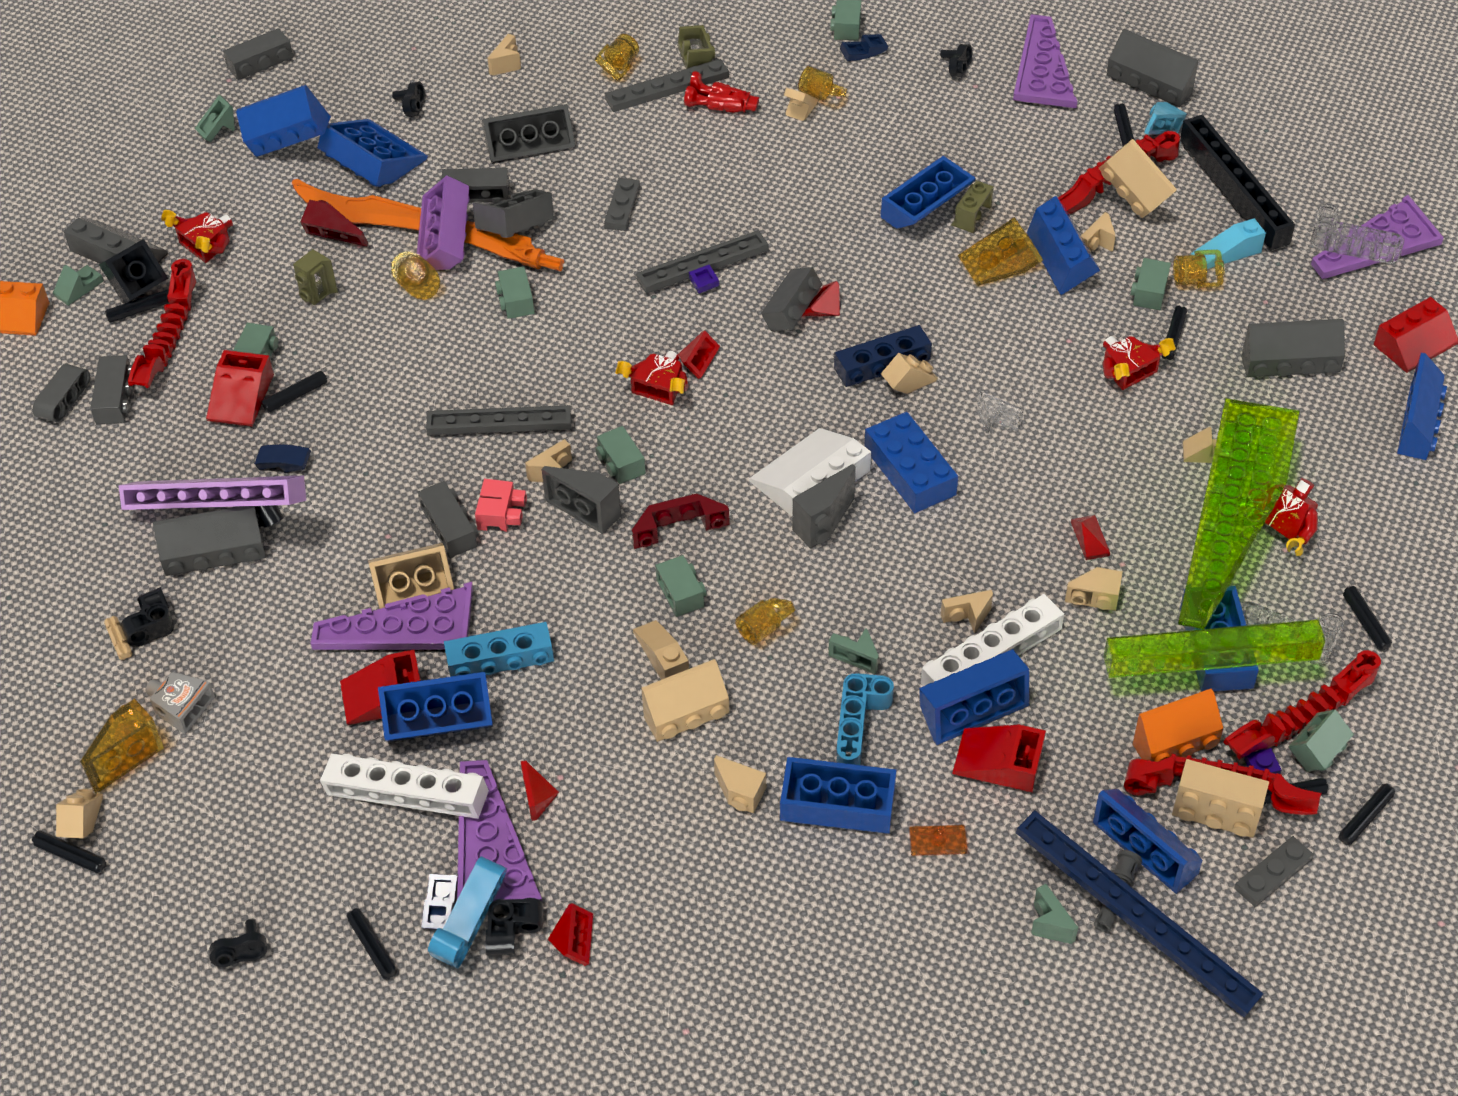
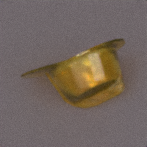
(415, 275)

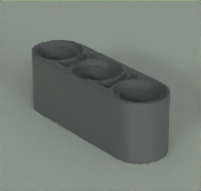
(61, 392)

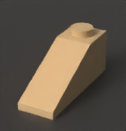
(661, 649)

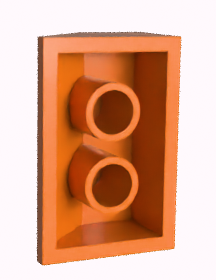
(22, 307)
(1179, 727)

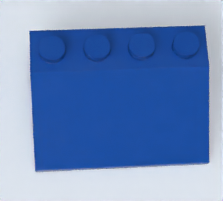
(370, 151)

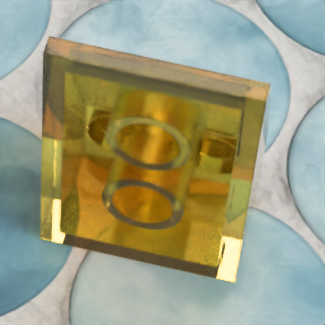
(1001, 254)
(121, 746)

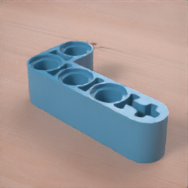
(871, 693)
(468, 913)

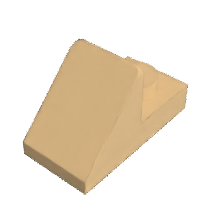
(504, 57)
(799, 104)
(1100, 233)
(1199, 447)
(555, 456)
(970, 606)

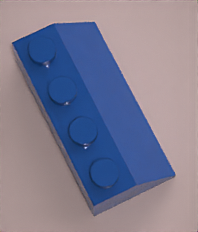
(282, 121)
(924, 193)
(1061, 246)
(1422, 410)
(975, 696)
(435, 707)
(1141, 833)

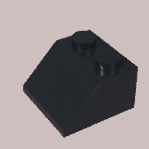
(133, 271)

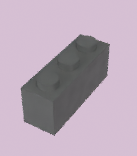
(258, 54)
(482, 182)
(791, 299)
(111, 390)
(448, 518)

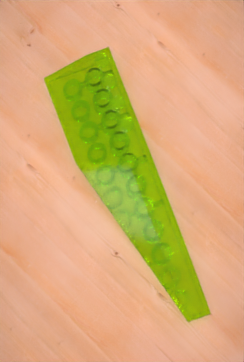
(1241, 491)

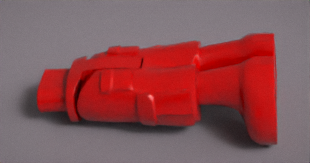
(719, 96)

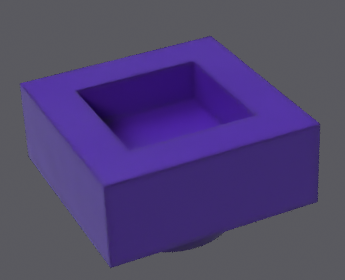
(704, 278)
(1263, 759)

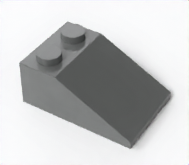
(583, 495)
(823, 506)

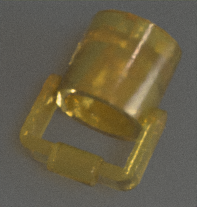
(618, 55)
(819, 84)
(1193, 269)
(762, 619)

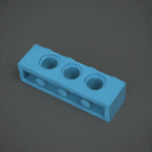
(507, 642)

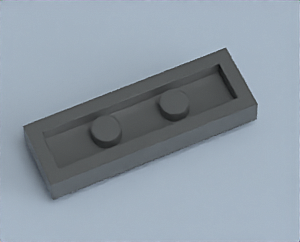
(622, 204)
(1273, 871)

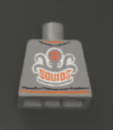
(180, 699)

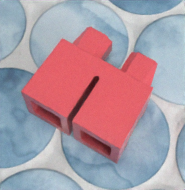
(497, 504)

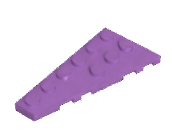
(1042, 67)
(1401, 219)
(402, 625)
(493, 839)

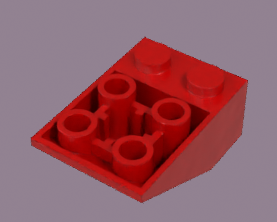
(239, 387)
(361, 688)
(1001, 755)

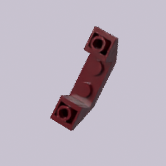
(712, 513)

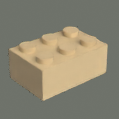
(1220, 798)

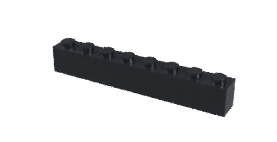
(1236, 181)

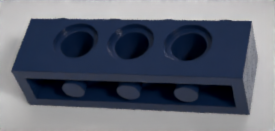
(872, 357)

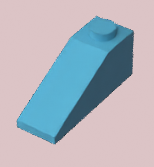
(1164, 118)
(1236, 242)

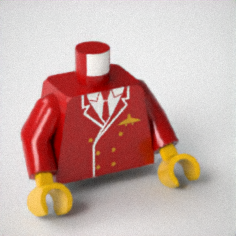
(201, 234)
(1132, 359)
(656, 377)
(1295, 515)

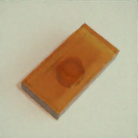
(937, 840)

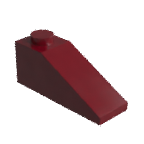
(325, 221)

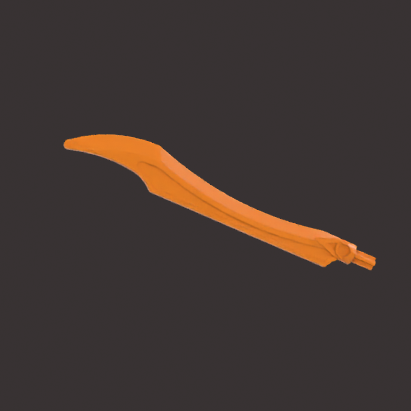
(387, 212)

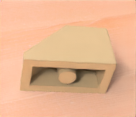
(740, 784)

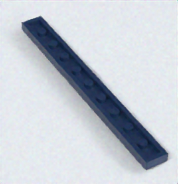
(1140, 914)

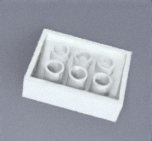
(810, 463)

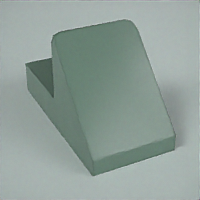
(216, 117)
(75, 284)
(859, 654)
(1054, 919)

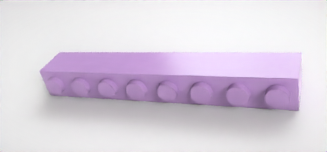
(213, 492)

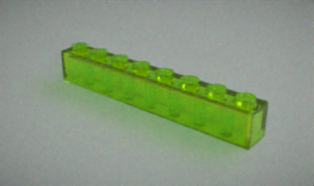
(1213, 648)

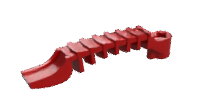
(1084, 190)
(164, 341)
(1283, 726)
(1147, 775)

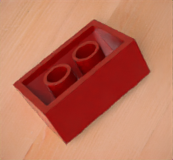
(1416, 331)

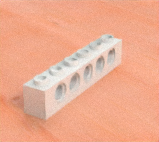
(1017, 631)
(360, 780)

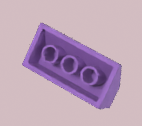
(443, 223)

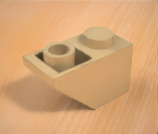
(908, 373)
(1095, 589)
(77, 814)

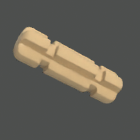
(118, 638)

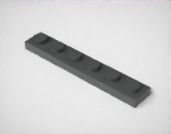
(664, 85)
(715, 256)
(498, 420)

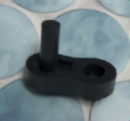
(959, 59)
(412, 98)
(246, 947)

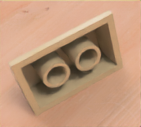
(1137, 179)
(410, 574)
(685, 700)

